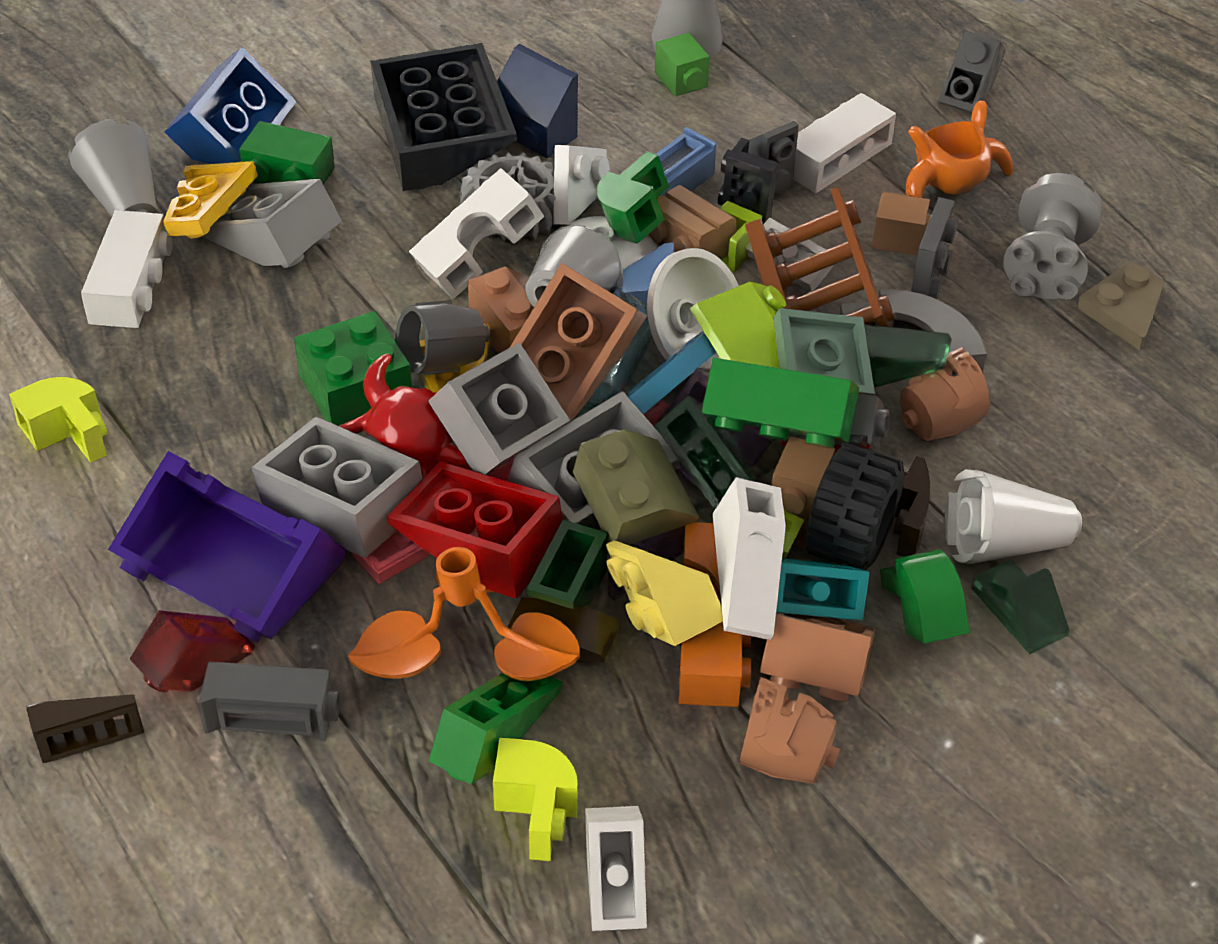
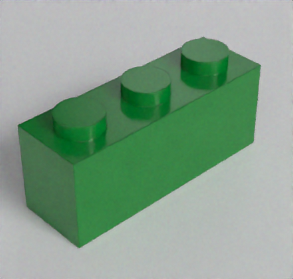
(780, 402)

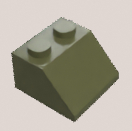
(632, 487)

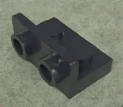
(748, 180)

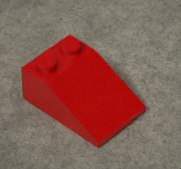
(492, 517)

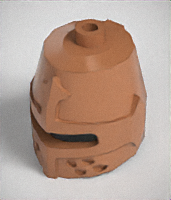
(945, 404)
(788, 735)

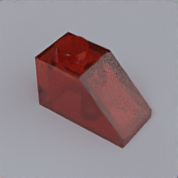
(180, 645)

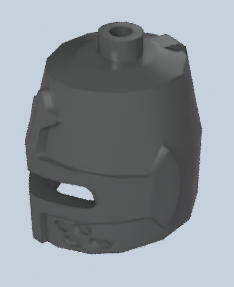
(451, 332)

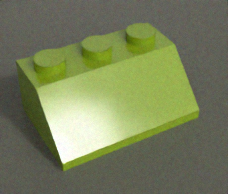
(742, 323)

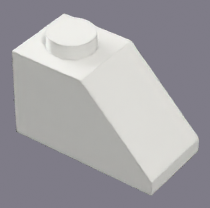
(616, 868)

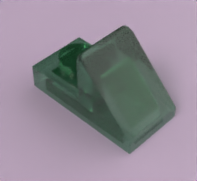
(1023, 604)

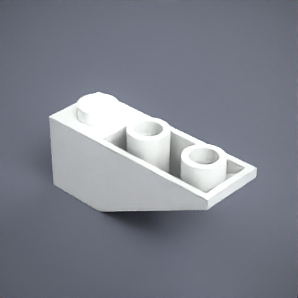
(749, 556)

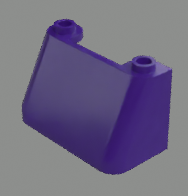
(224, 549)

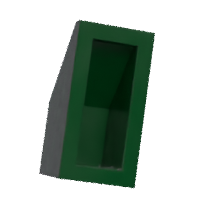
(571, 566)

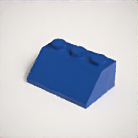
(228, 110)

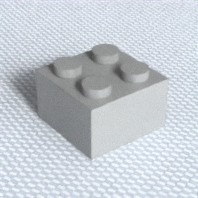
(498, 409)

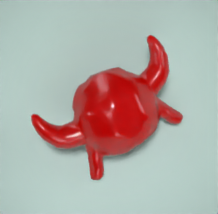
(405, 421)

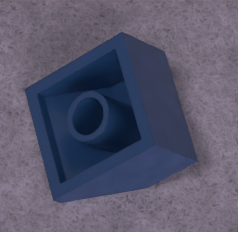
(540, 100)

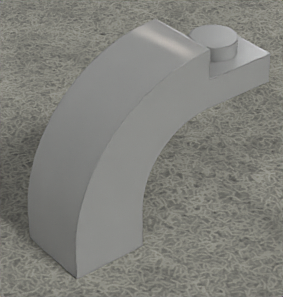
(928, 314)

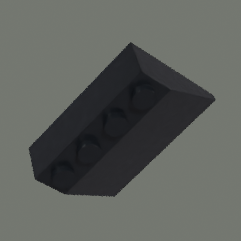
(440, 112)

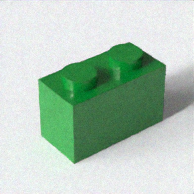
(288, 154)

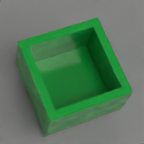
(336, 362)

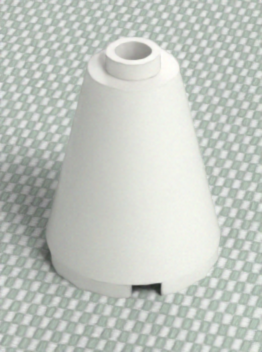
(1005, 519)

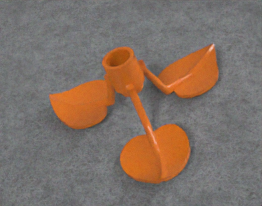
(404, 645)

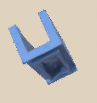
(688, 160)

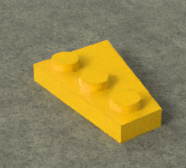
(206, 196)

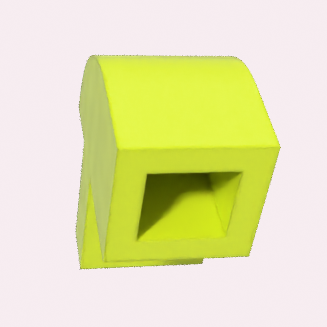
(59, 410)
(537, 782)

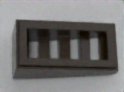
(82, 724)

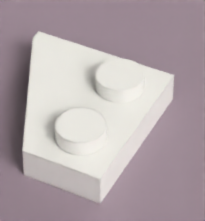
(576, 180)

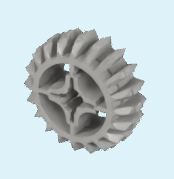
(529, 173)

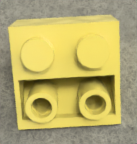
(663, 595)

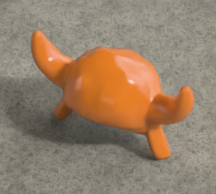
(955, 156)

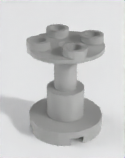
(1057, 219)

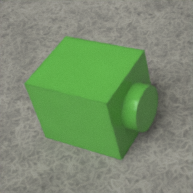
(682, 64)

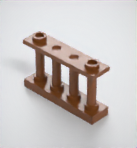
(771, 245)

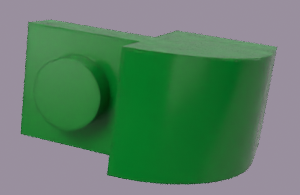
(632, 197)
(929, 595)

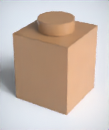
(900, 223)

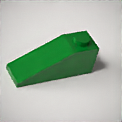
(474, 723)

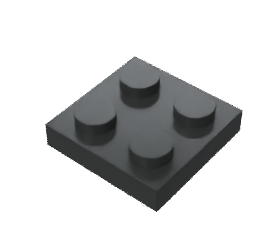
(933, 252)

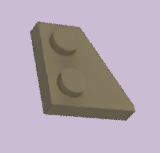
(1124, 302)

